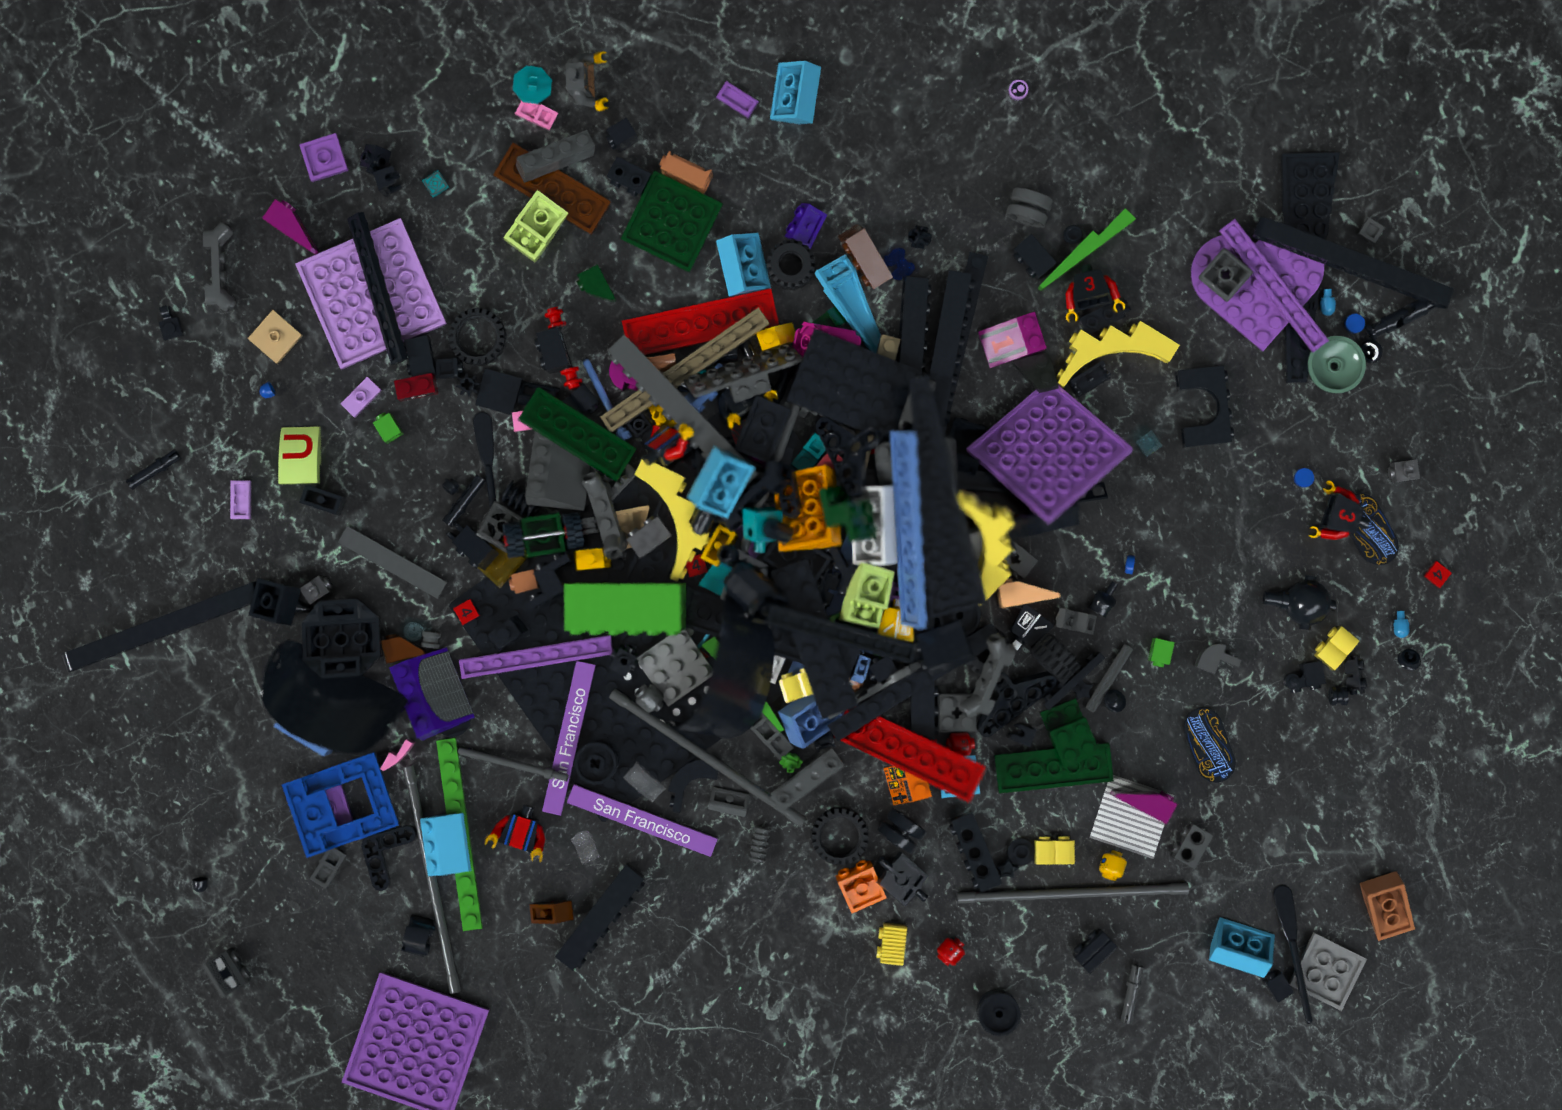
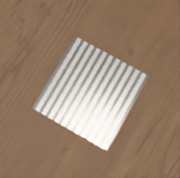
(1125, 825)

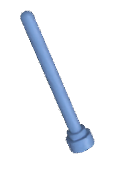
(622, 432)

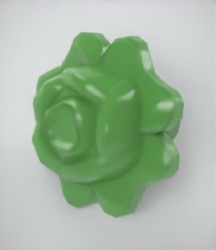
(791, 762)

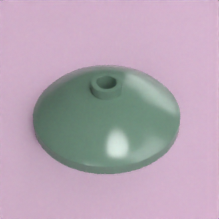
(1349, 365)

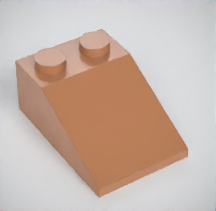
(1387, 905)

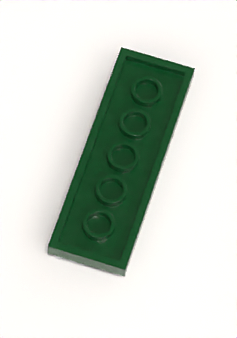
(577, 434)
(1044, 770)

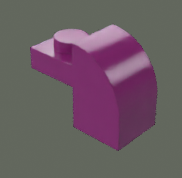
(620, 379)

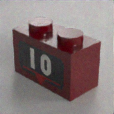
(416, 387)

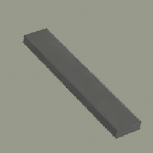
(392, 562)

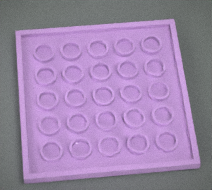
(344, 302)

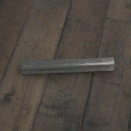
(1109, 678)

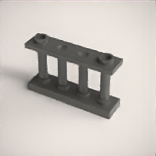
(806, 779)

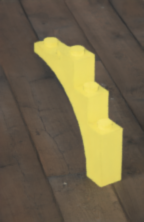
(1141, 340)
(668, 485)
(995, 543)

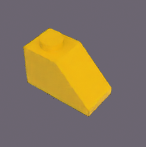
(776, 336)
(720, 537)

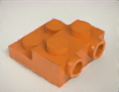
(860, 886)

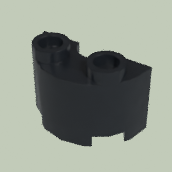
(417, 935)

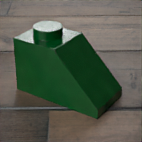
(595, 284)

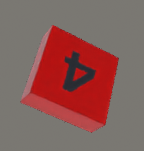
(697, 566)
(1437, 574)
(466, 612)

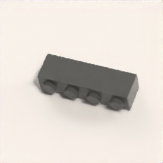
(555, 156)

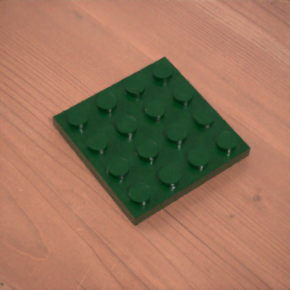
(671, 221)

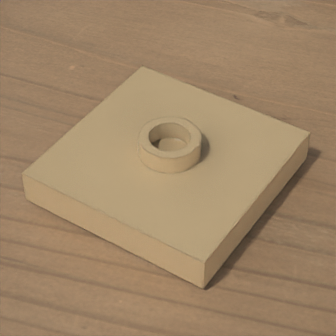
(275, 337)

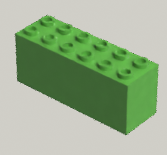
(624, 607)

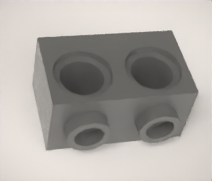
(1196, 848)

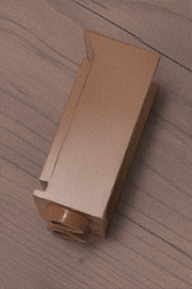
(686, 172)

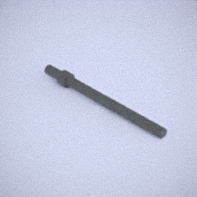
(548, 773)

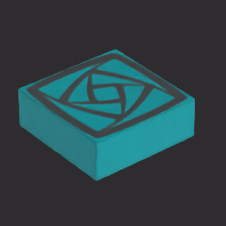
(435, 184)

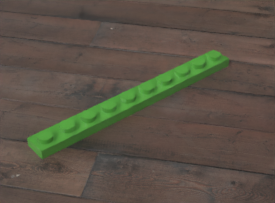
(454, 804)

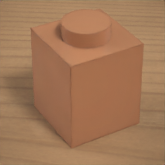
(523, 582)

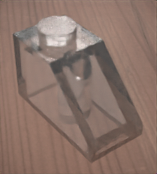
(644, 782)

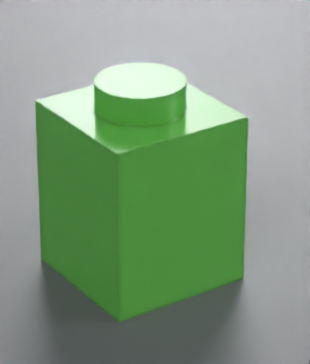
(387, 427)
(1161, 652)

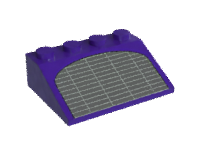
(433, 693)

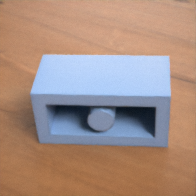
(861, 668)

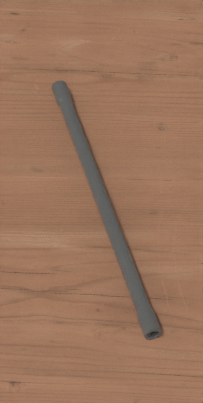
(745, 544)
(625, 702)
(1172, 889)
(452, 976)

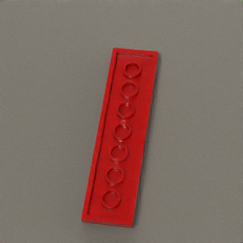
(696, 323)
(918, 757)

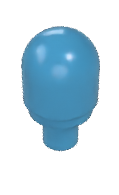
(1328, 303)
(1401, 625)

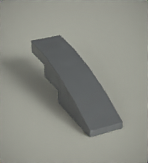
(771, 737)

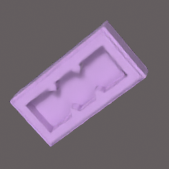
(361, 397)
(240, 500)

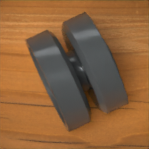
(1029, 207)

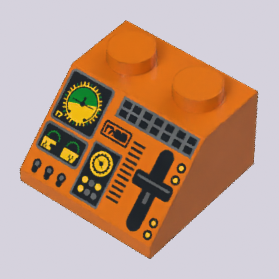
(905, 787)

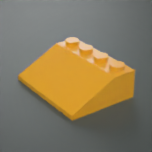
(810, 526)

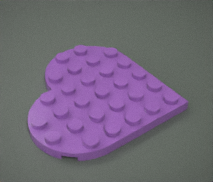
(1251, 308)

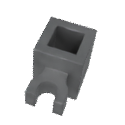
(1404, 471)
(316, 589)

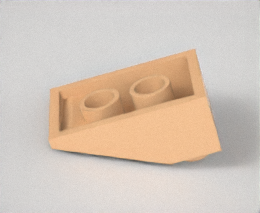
(1019, 593)

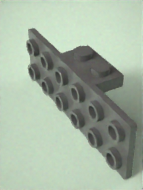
(746, 376)

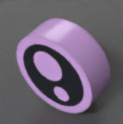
(1018, 89)

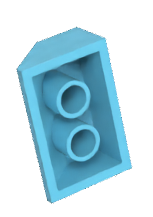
(795, 92)
(743, 264)
(720, 482)
(445, 844)
(1242, 947)

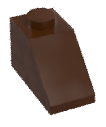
(400, 648)
(551, 912)

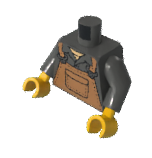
(581, 79)

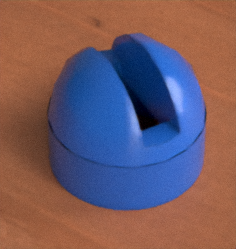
(267, 390)

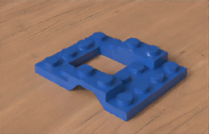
(314, 812)

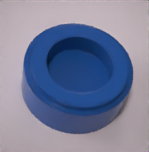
(1354, 323)
(1303, 477)
(1129, 564)

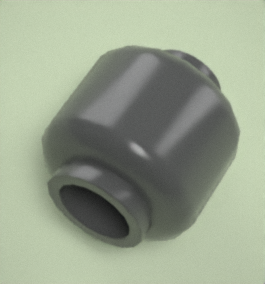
(649, 698)

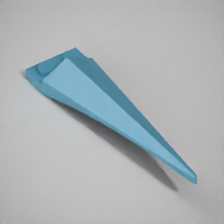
(846, 293)

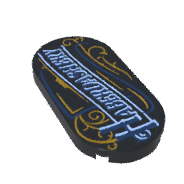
(1377, 542)
(1209, 745)

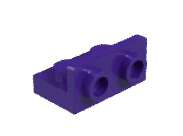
(805, 224)

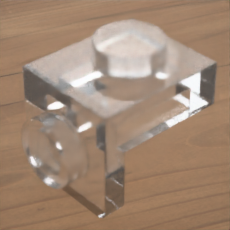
(585, 847)

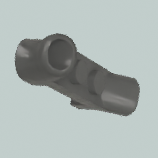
(214, 240)
(600, 498)
(981, 700)

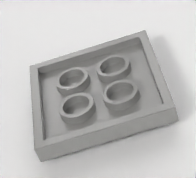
(675, 666)
(1329, 971)

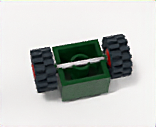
(542, 535)

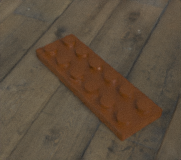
(581, 203)

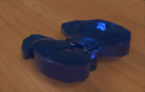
(904, 268)

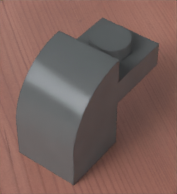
(1075, 621)
(1212, 655)

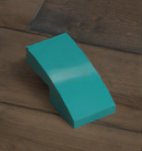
(810, 454)

